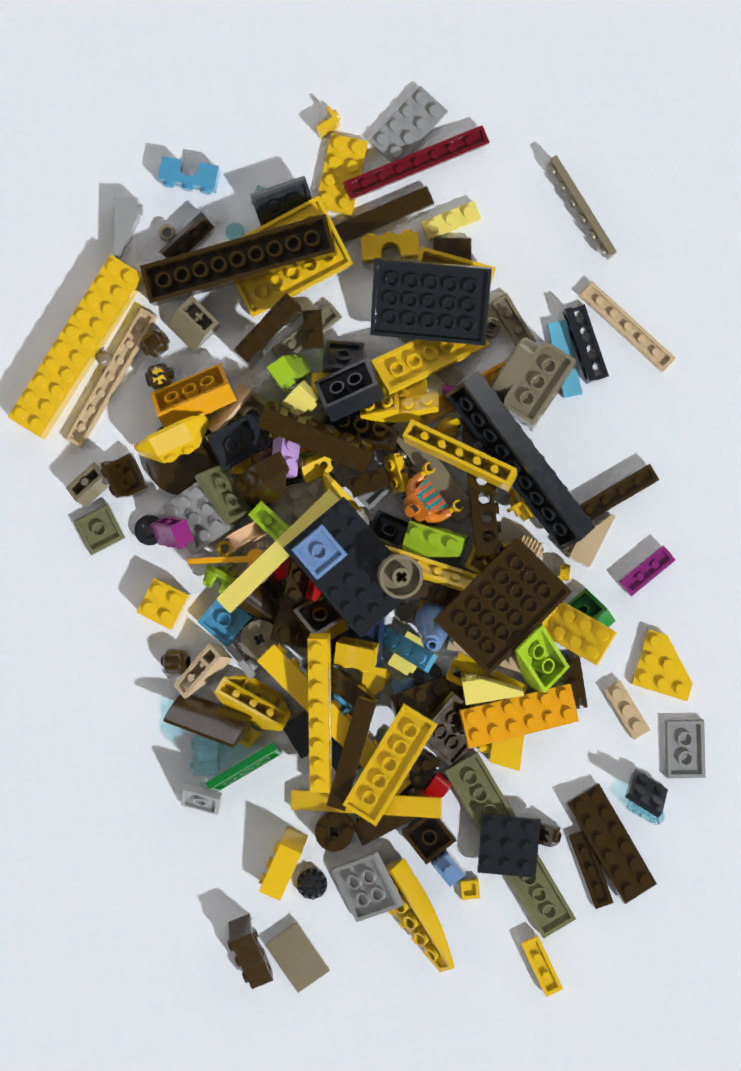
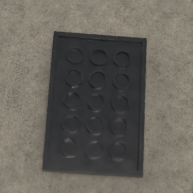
(430, 301)
(353, 581)

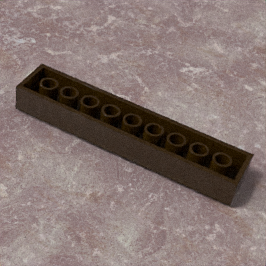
(239, 260)

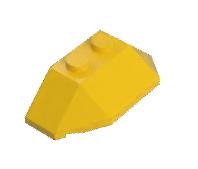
(174, 439)
(255, 700)

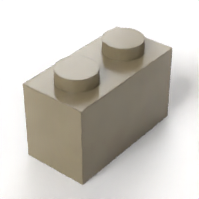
(88, 485)

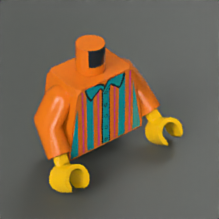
(424, 500)

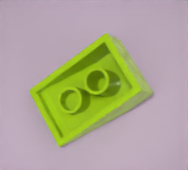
(540, 660)

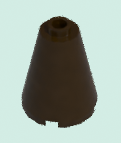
(261, 604)

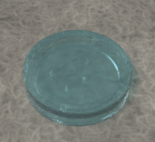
(234, 231)

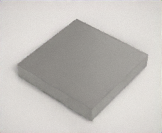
(201, 798)

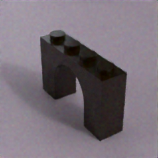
(283, 313)

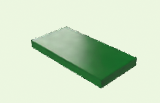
(244, 767)

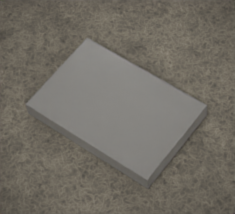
(685, 748)

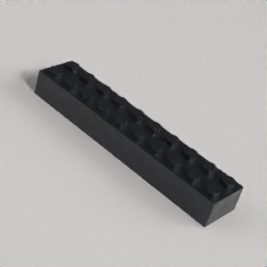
(508, 442)

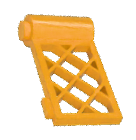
(252, 555)

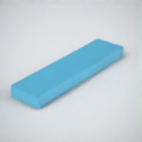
(561, 339)

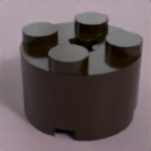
(332, 841)

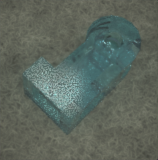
(645, 814)

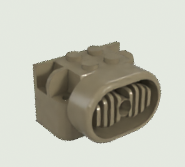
(532, 379)

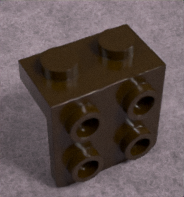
(123, 476)

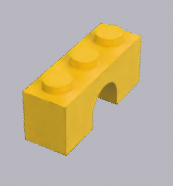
(405, 242)

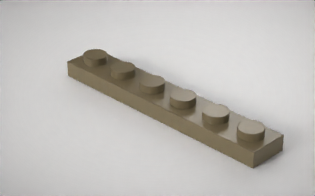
(577, 201)

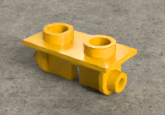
(393, 465)

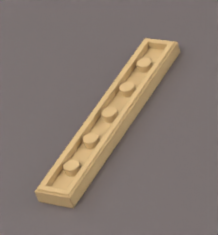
(626, 326)

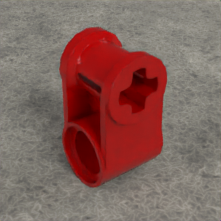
(437, 786)

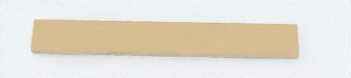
(111, 378)

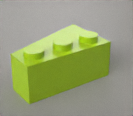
(289, 371)
(433, 541)

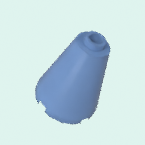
(430, 632)

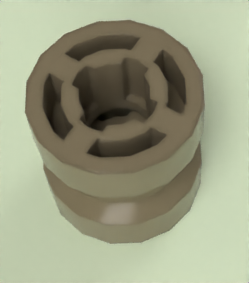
(493, 331)

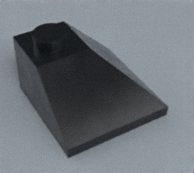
(389, 529)

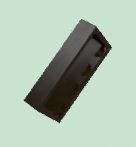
(208, 720)

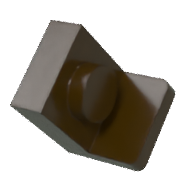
(549, 835)

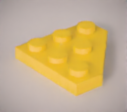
(661, 668)

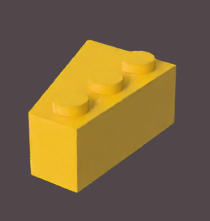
(282, 864)

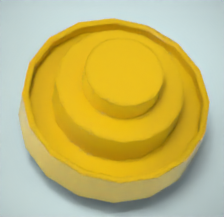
(448, 426)

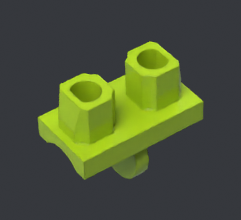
(220, 575)

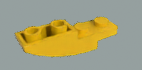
(401, 410)

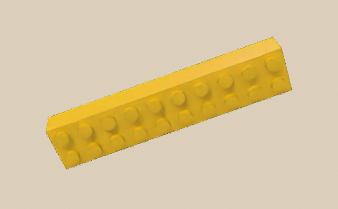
(77, 347)

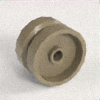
(408, 584)

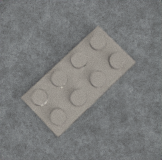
(408, 125)

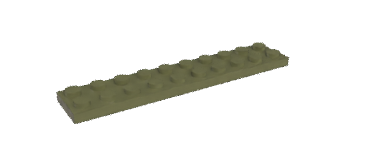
(538, 894)

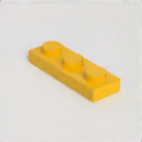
(541, 965)

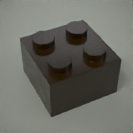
(428, 837)

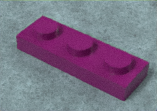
(647, 570)

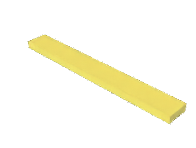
(272, 557)

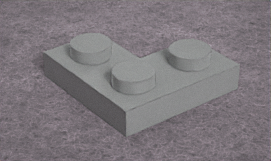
(249, 667)

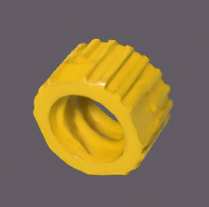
(219, 545)
(564, 572)

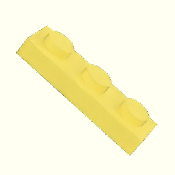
(451, 220)

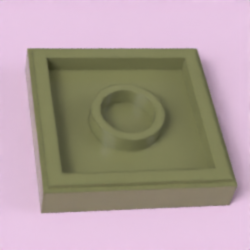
(99, 529)

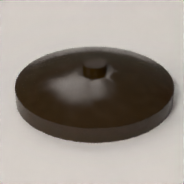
(180, 474)

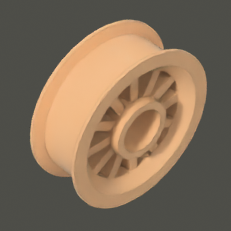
(245, 536)

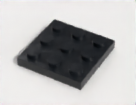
(508, 845)

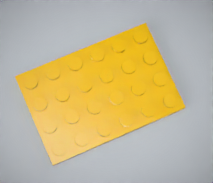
(265, 291)

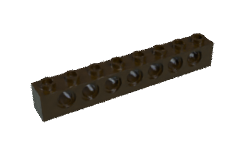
(483, 548)

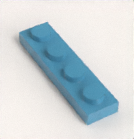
(408, 649)

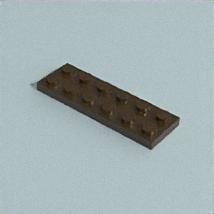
(611, 843)

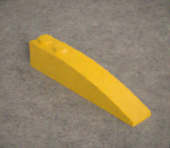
(419, 916)

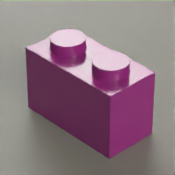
(172, 532)

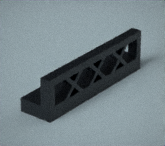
(579, 344)

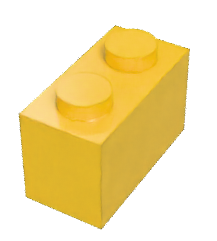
(356, 653)

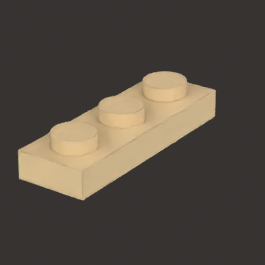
(626, 710)

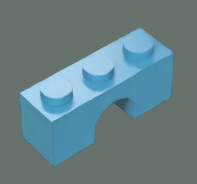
(204, 180)

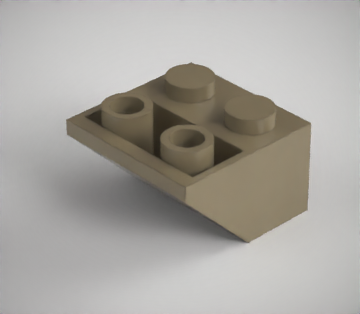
(193, 323)

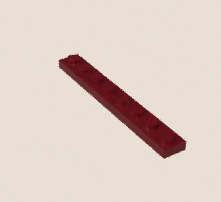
(416, 163)

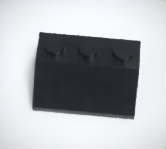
(349, 390)

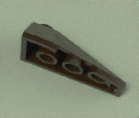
(375, 432)

